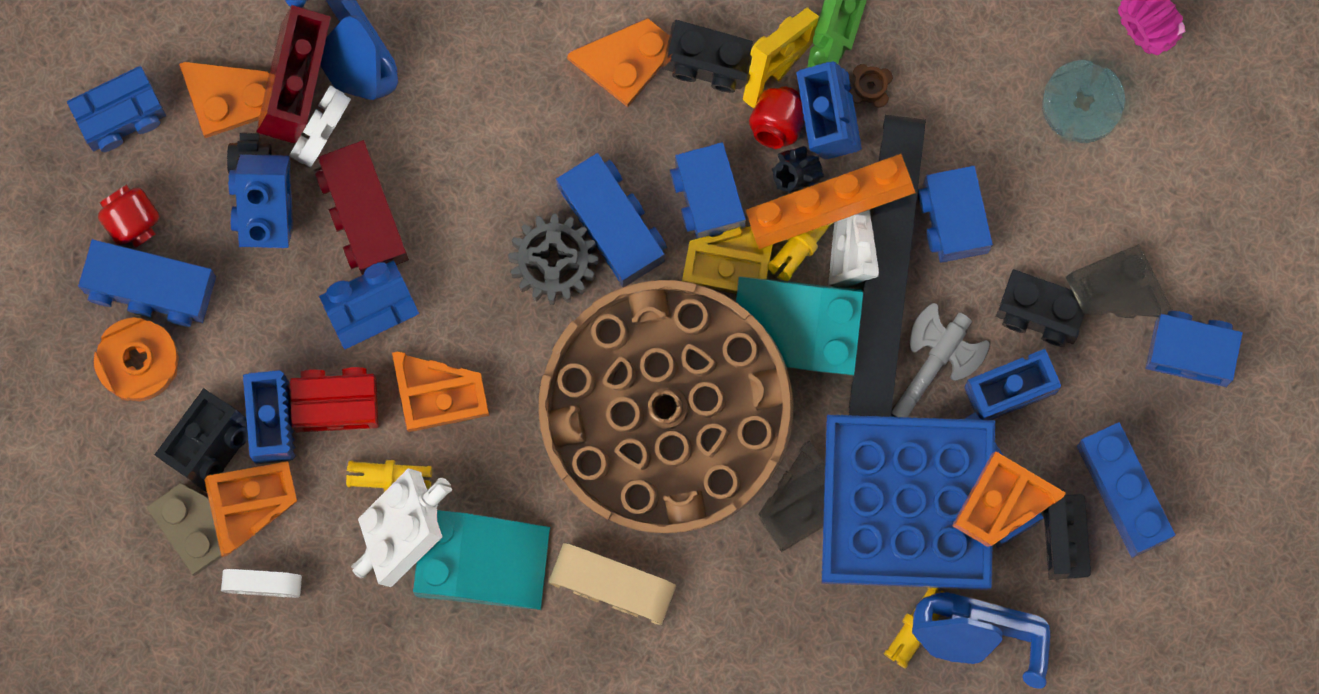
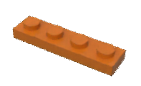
(830, 201)

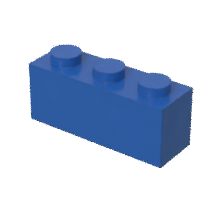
(612, 219)
(146, 283)
(1125, 490)

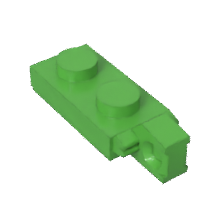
(835, 30)

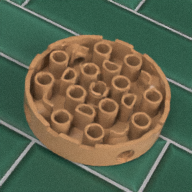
(727, 419)

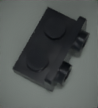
(707, 56)
(1042, 308)
(204, 439)
(1067, 538)

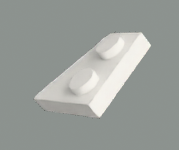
(853, 251)

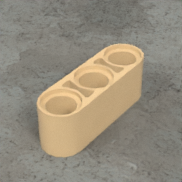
(612, 583)

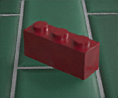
(293, 74)
(360, 207)

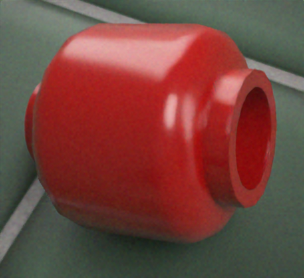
(777, 117)
(128, 216)

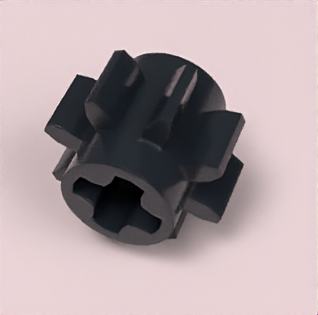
(248, 145)
(797, 170)

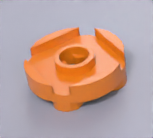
(114, 350)

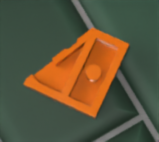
(437, 393)
(1004, 500)

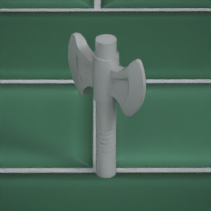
(946, 346)

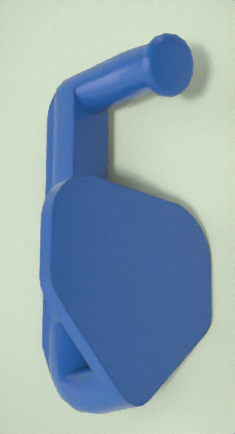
(355, 54)
(977, 630)

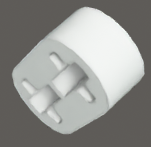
(261, 583)

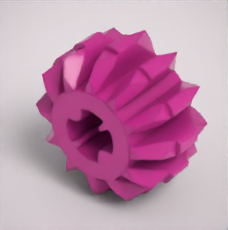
(1152, 24)

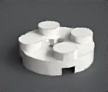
(320, 127)

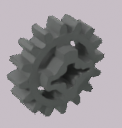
(570, 259)

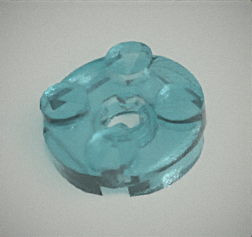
(1091, 80)

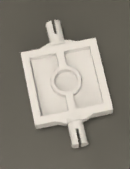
(400, 527)

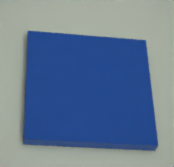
(895, 498)

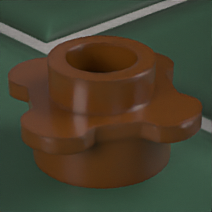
(879, 77)

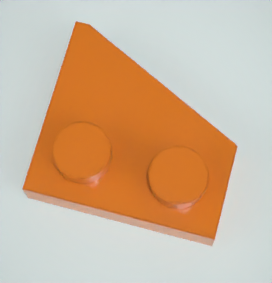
(624, 60)
(224, 95)
(248, 501)

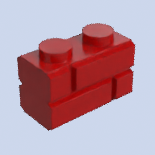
(334, 401)

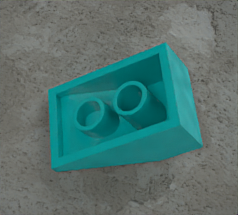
(808, 322)
(484, 562)

